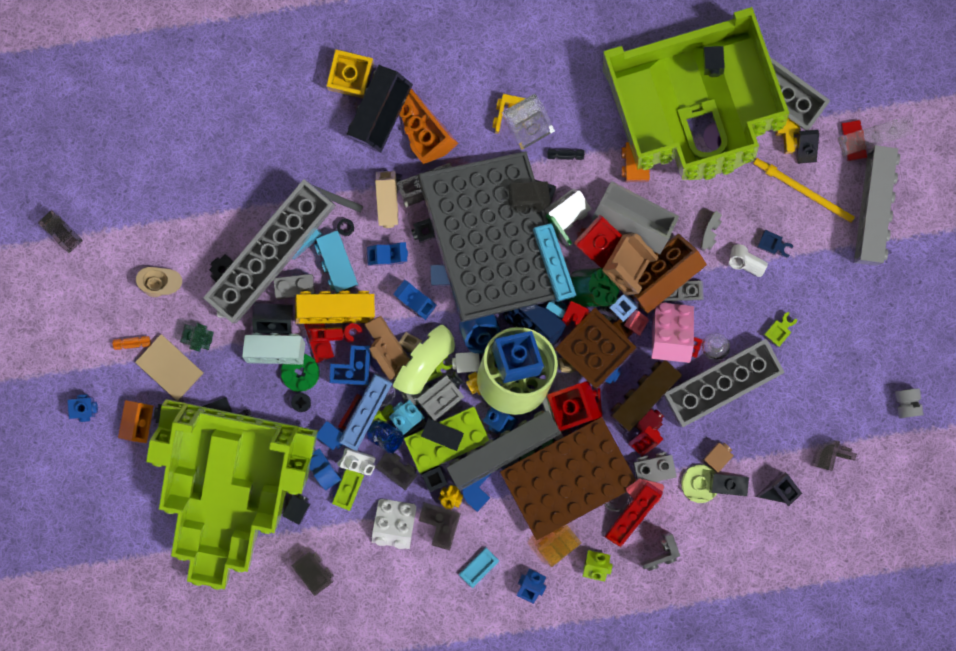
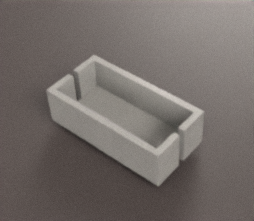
(637, 215)

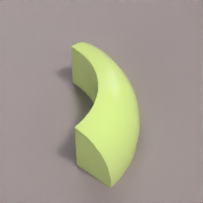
(425, 360)

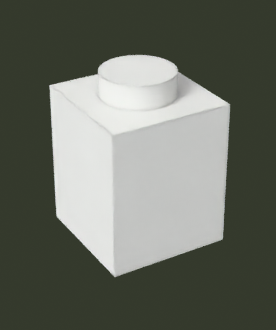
(466, 362)

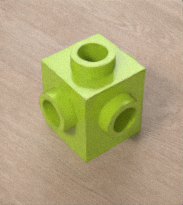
(597, 566)

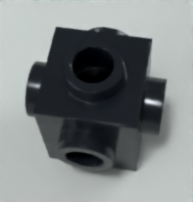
(217, 265)

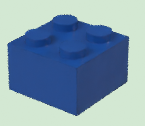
(517, 357)

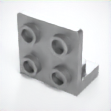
(669, 545)

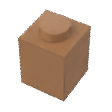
(718, 456)

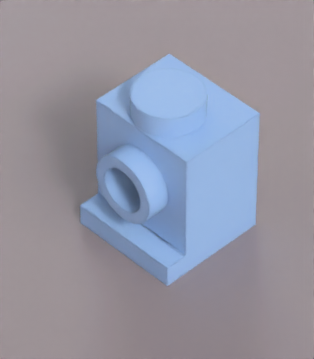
(624, 307)

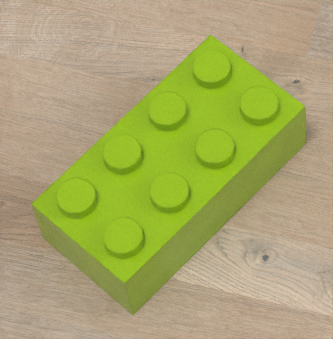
(431, 454)

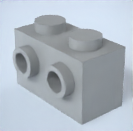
(655, 469)

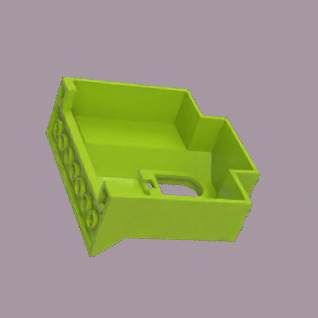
(666, 83)

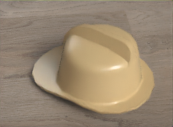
(158, 281)

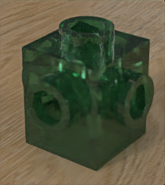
(197, 337)

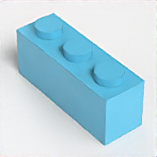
(336, 262)

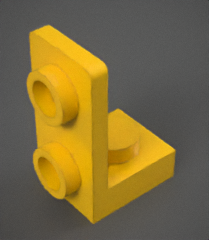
(506, 100)

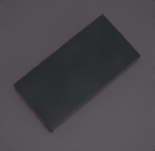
(442, 434)

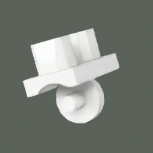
(357, 461)

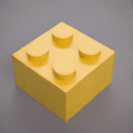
(350, 74)

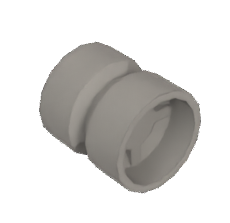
(909, 403)

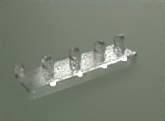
(876, 135)

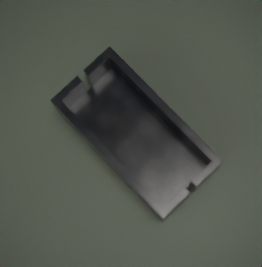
(379, 108)

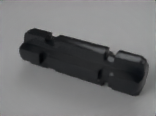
(565, 154)

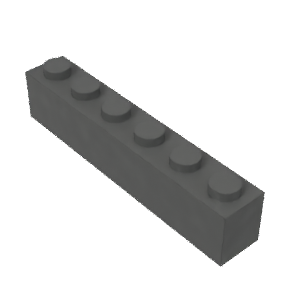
(503, 450)

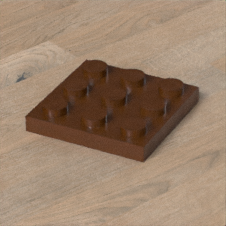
(595, 348)

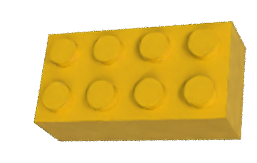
(334, 308)

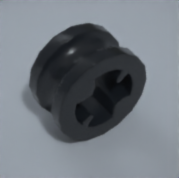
(341, 231)
(457, 381)

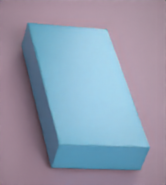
(558, 308)
(479, 567)

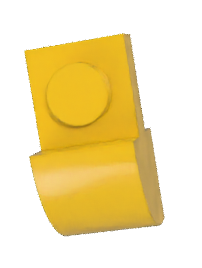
(788, 132)

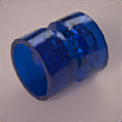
(385, 436)

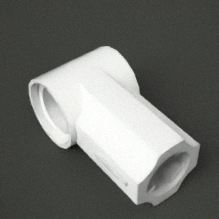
(742, 259)

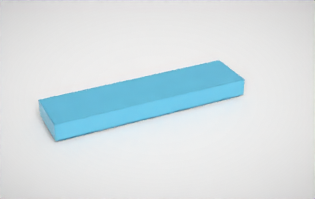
(554, 262)

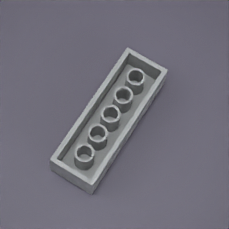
(876, 205)
(723, 383)

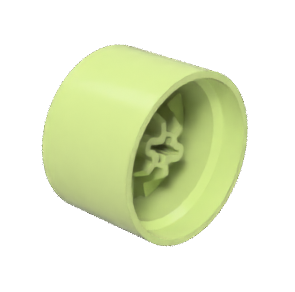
(512, 396)

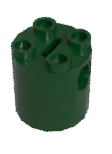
(593, 288)

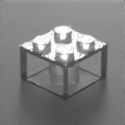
(528, 121)

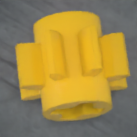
(472, 383)
(450, 497)

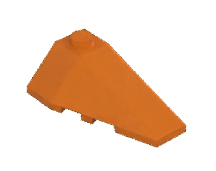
(426, 133)

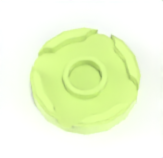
(697, 483)

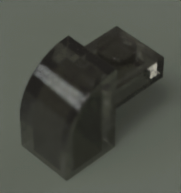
(60, 231)
(828, 451)

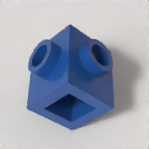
(75, 408)
(499, 421)
(534, 583)

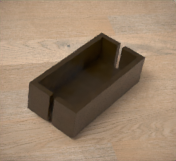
(646, 395)

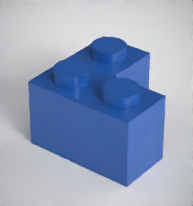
(357, 372)

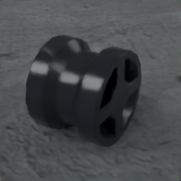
(302, 404)

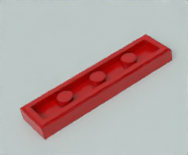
(634, 514)

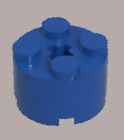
(479, 332)

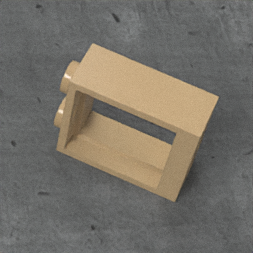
(387, 199)

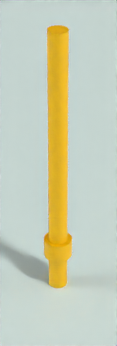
(771, 170)

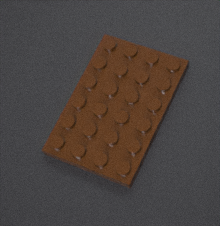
(568, 478)

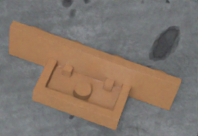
(386, 348)

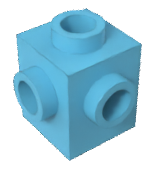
(406, 416)

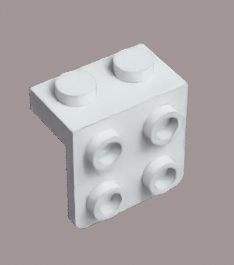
(394, 524)

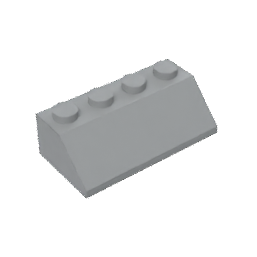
(802, 100)

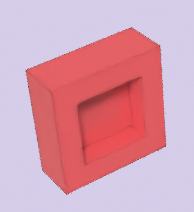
(636, 322)

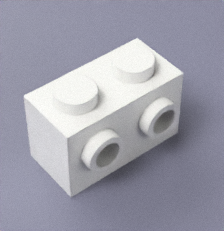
(569, 208)

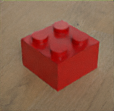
(574, 405)

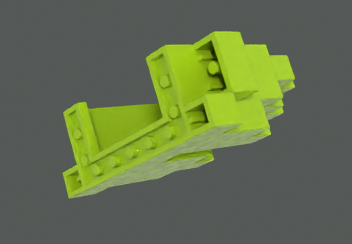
(225, 483)

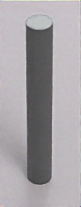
(340, 200)

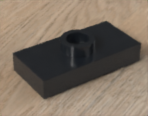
(807, 146)
(729, 484)

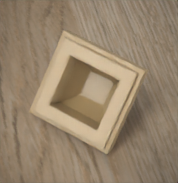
(409, 342)
(565, 366)

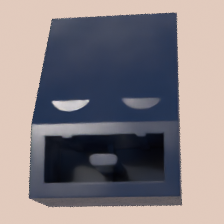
(537, 319)

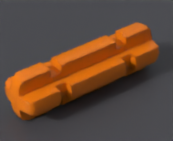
(134, 342)

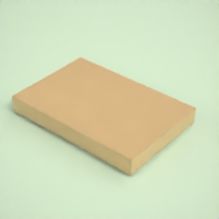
(169, 367)

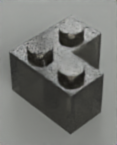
(446, 523)

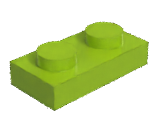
(348, 489)

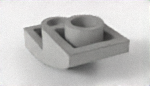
(708, 236)
(688, 292)

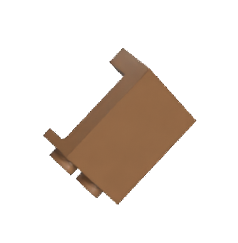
(629, 263)

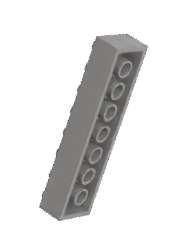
(269, 251)

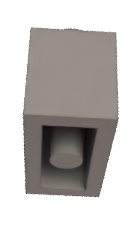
(291, 286)

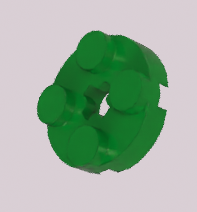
(303, 383)

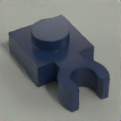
(772, 243)

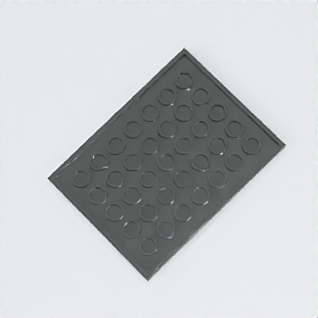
(483, 244)

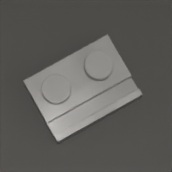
(440, 398)

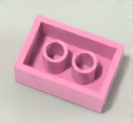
(673, 332)

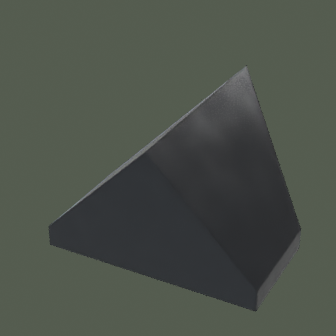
(781, 490)

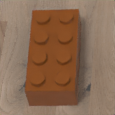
(673, 268)

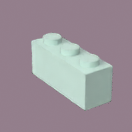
(273, 349)

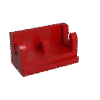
(575, 311)

